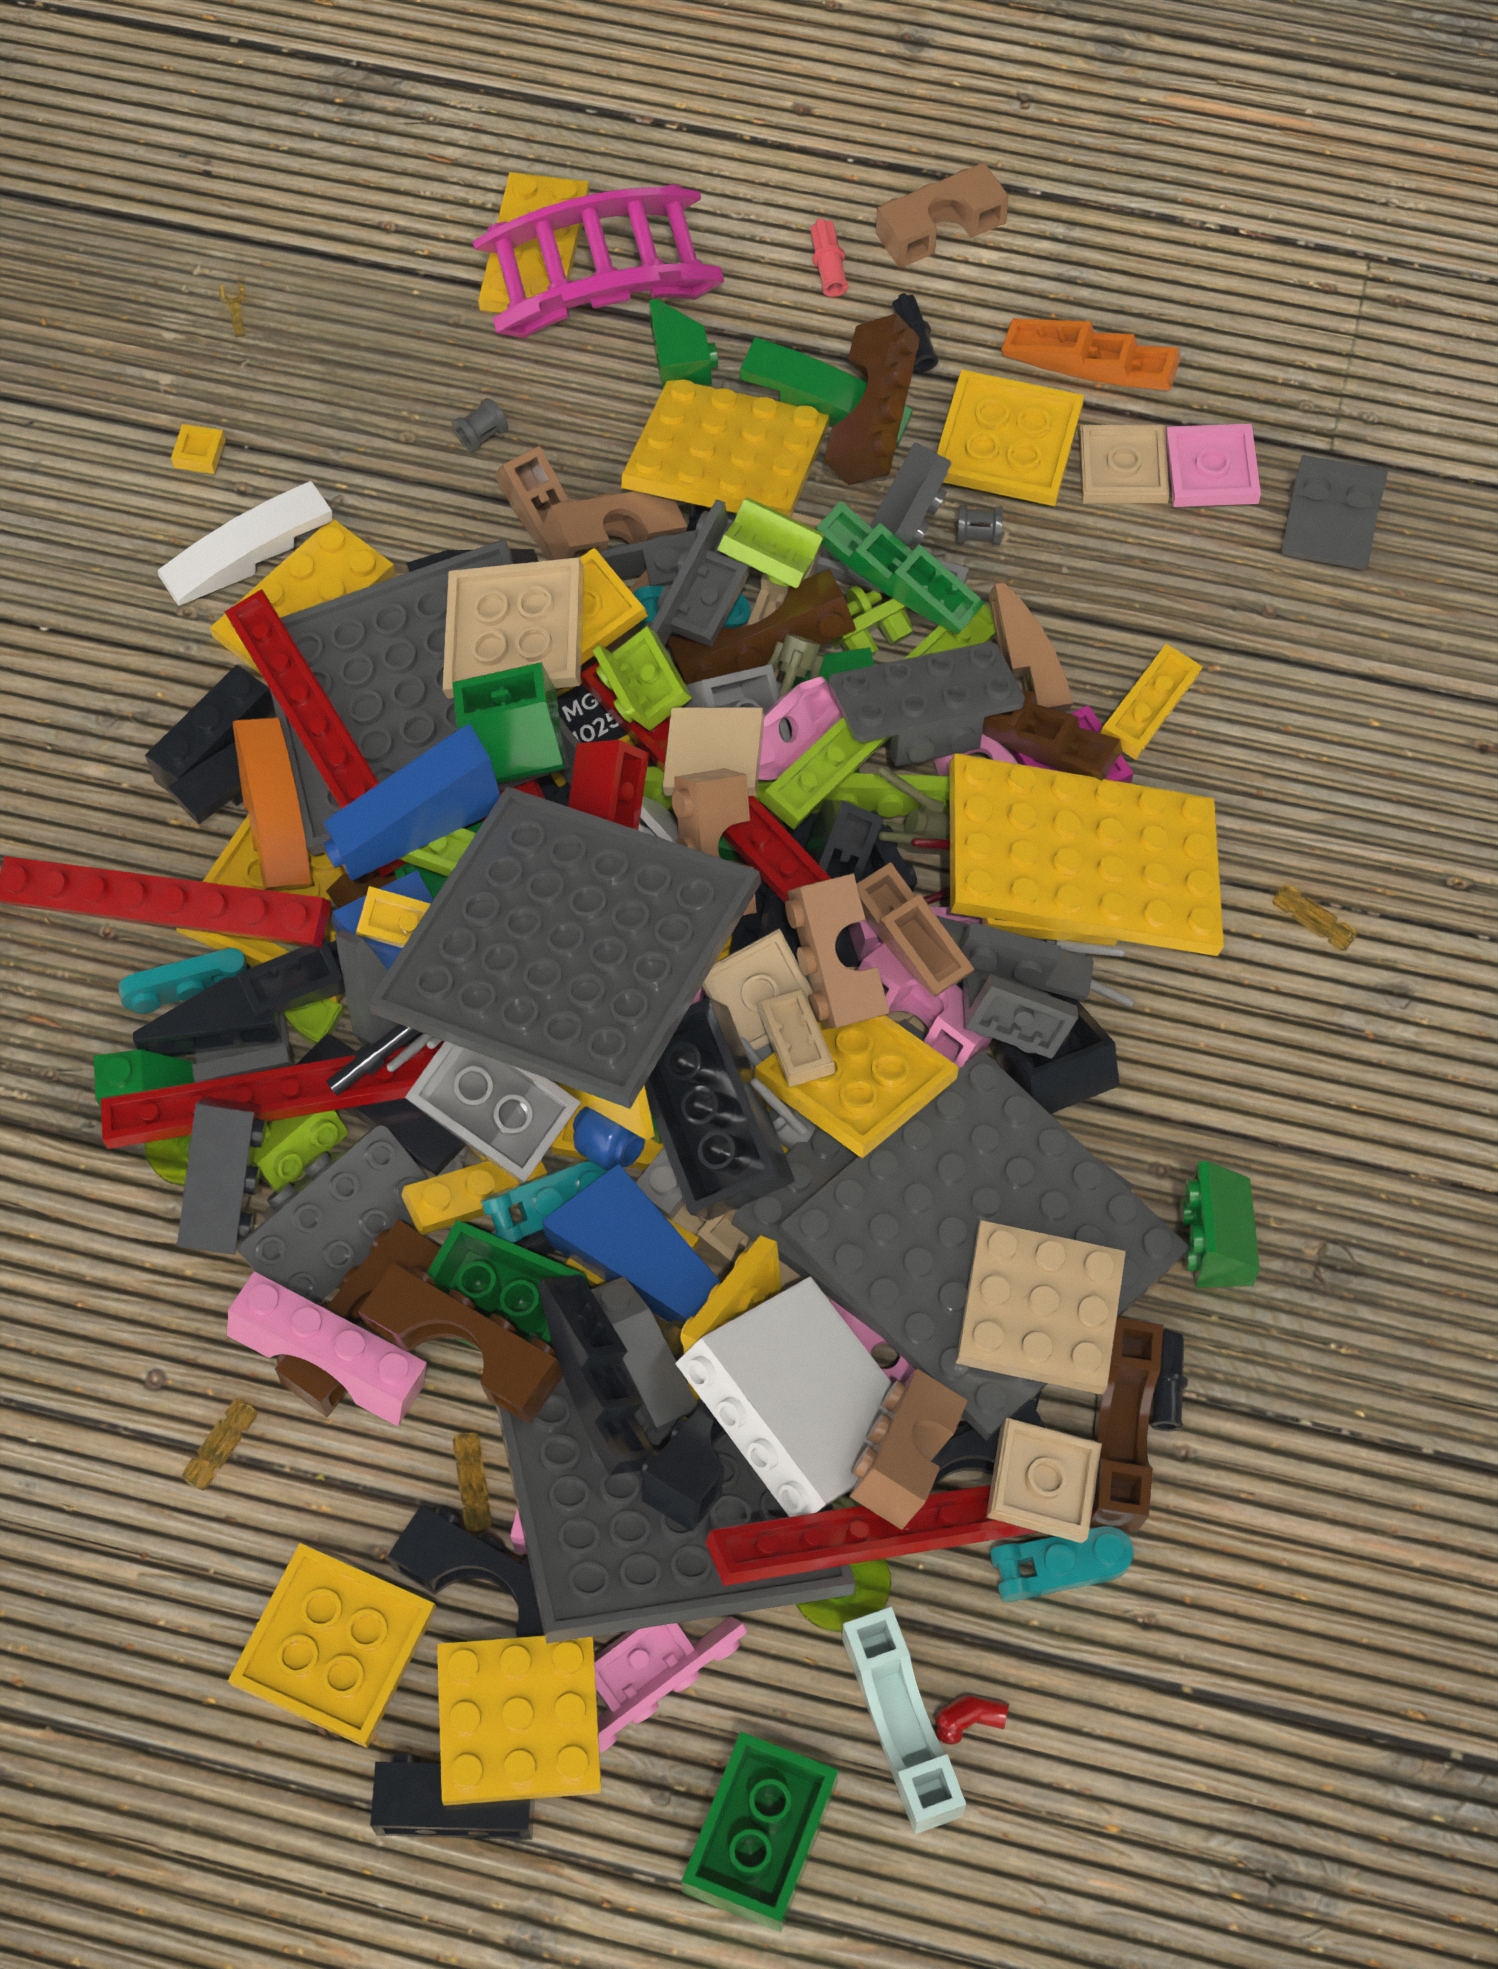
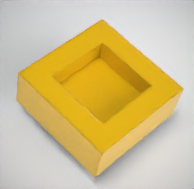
(198, 449)

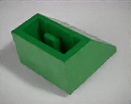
(514, 720)
(1221, 1227)

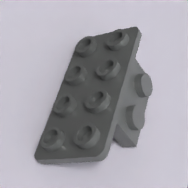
(927, 701)
(332, 1215)

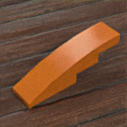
(1099, 357)
(272, 804)

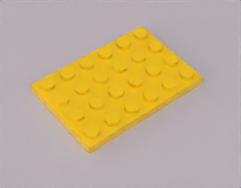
(1084, 855)

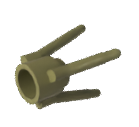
(797, 657)
(921, 823)

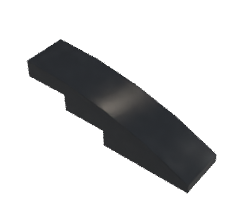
(209, 785)
(293, 979)
(417, 1132)
(590, 1365)

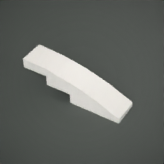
(236, 547)

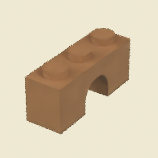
(967, 198)
(581, 525)
(707, 806)
(838, 992)
(898, 1467)

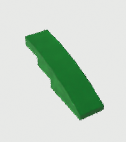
(807, 381)
(903, 574)

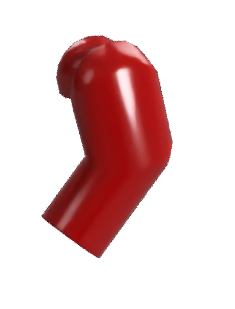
(966, 1712)

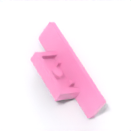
(649, 1665)

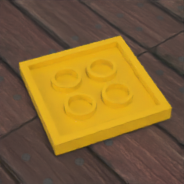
(1009, 436)
(876, 1086)
(333, 1645)
(517, 1719)

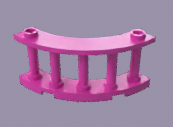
(608, 284)

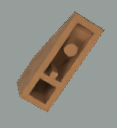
(531, 490)

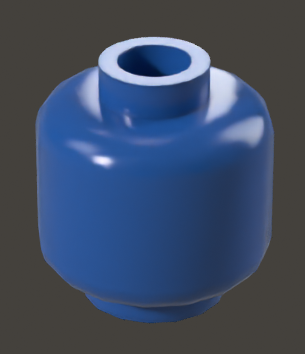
(605, 1140)

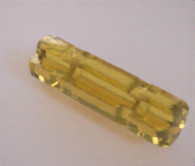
(1314, 917)
(219, 1444)
(472, 1481)

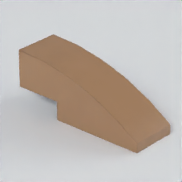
(1028, 649)
(912, 931)

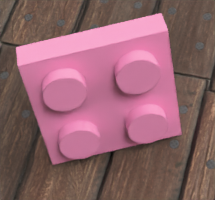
(1212, 465)

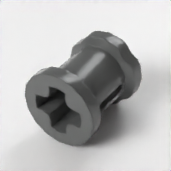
(480, 425)
(991, 533)

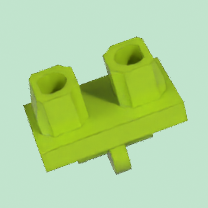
(888, 616)

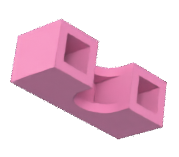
(941, 1014)

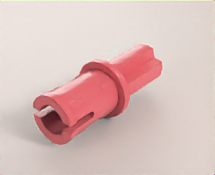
(828, 258)

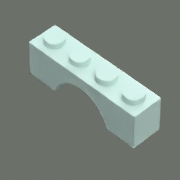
(901, 1722)

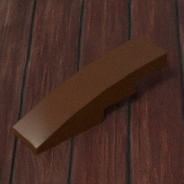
(1054, 739)

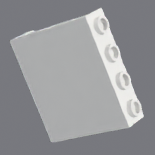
(792, 1394)

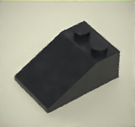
(1078, 1071)

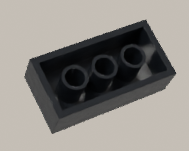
(713, 1117)

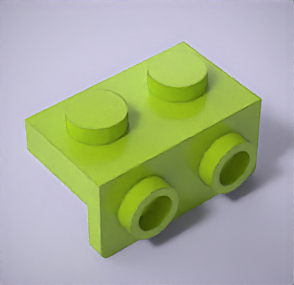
(771, 543)
(642, 679)
(294, 1142)

